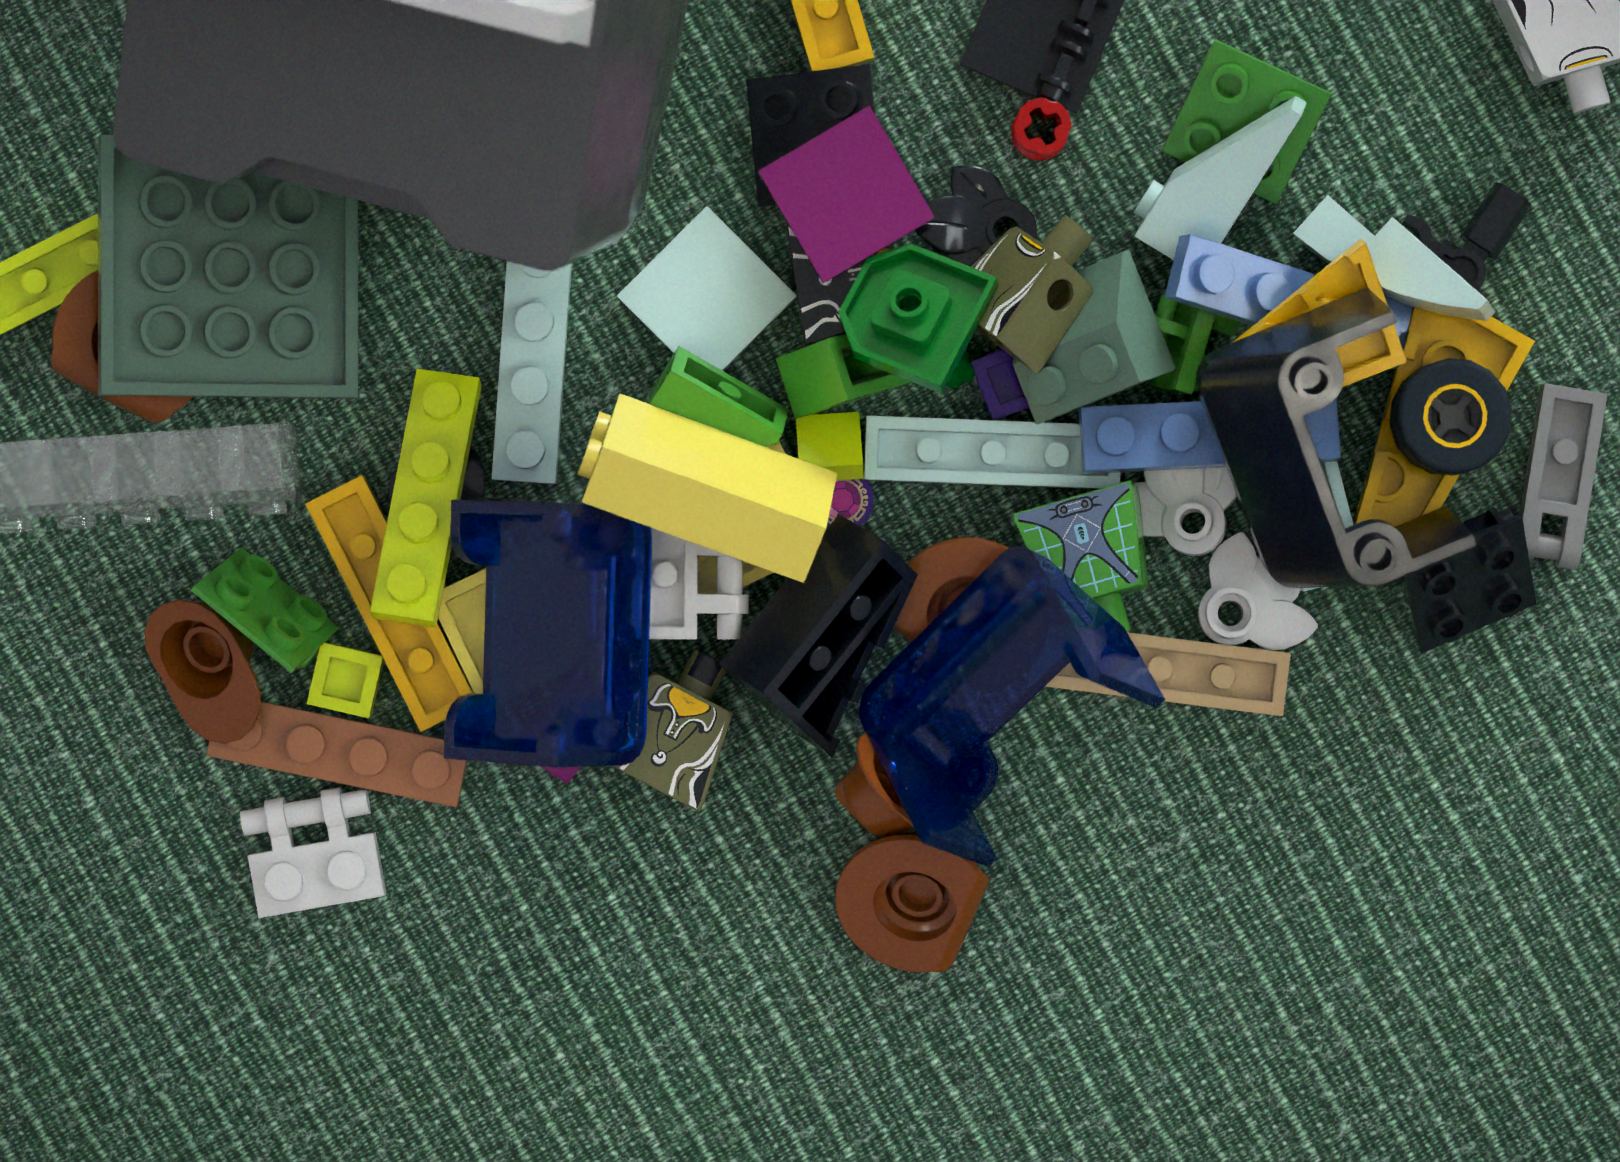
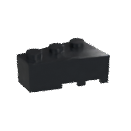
(817, 635)

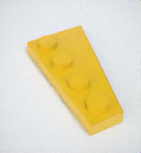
(1393, 485)

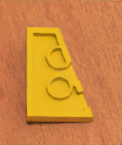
(1342, 277)

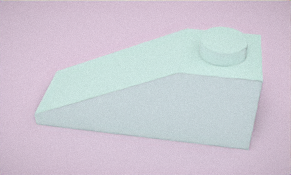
(1213, 187)

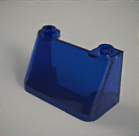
(558, 635)

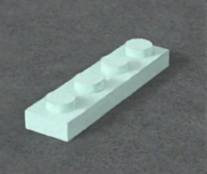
(531, 374)
(977, 453)

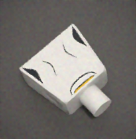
(1566, 43)

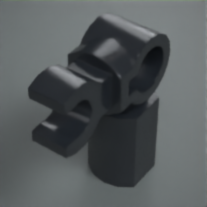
(1483, 236)

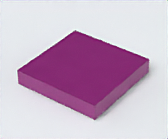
(846, 194)

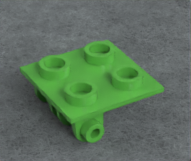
(1232, 94)
(267, 609)

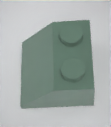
(1105, 350)

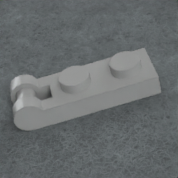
(1561, 470)

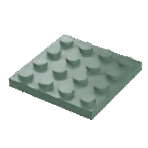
(223, 285)

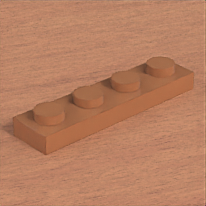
(348, 754)

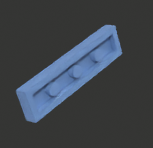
(1242, 283)
(1173, 437)

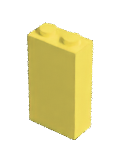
(708, 487)

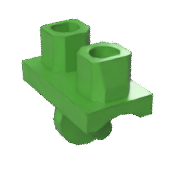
(1186, 336)

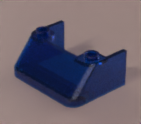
(975, 673)

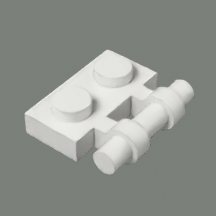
(676, 596)
(317, 872)

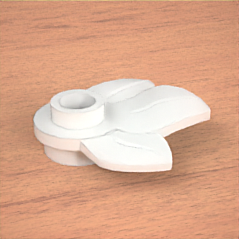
(1175, 493)
(1264, 604)

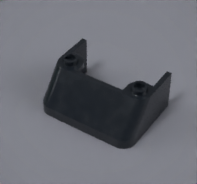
(1257, 409)

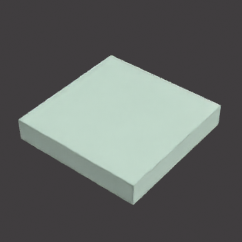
(707, 292)

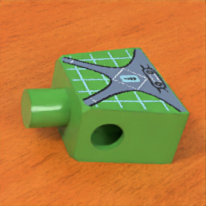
(1094, 542)

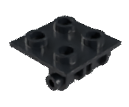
(1042, 45)
(799, 107)
(1474, 584)

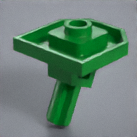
(916, 315)

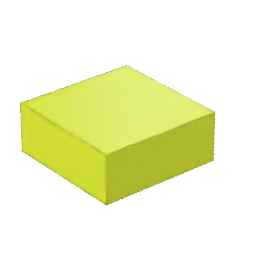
(832, 443)
(345, 680)

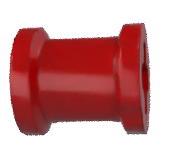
(1046, 111)

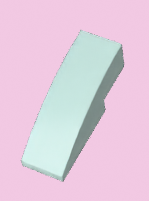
(1402, 262)

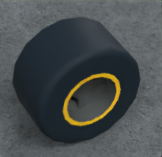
(1468, 404)

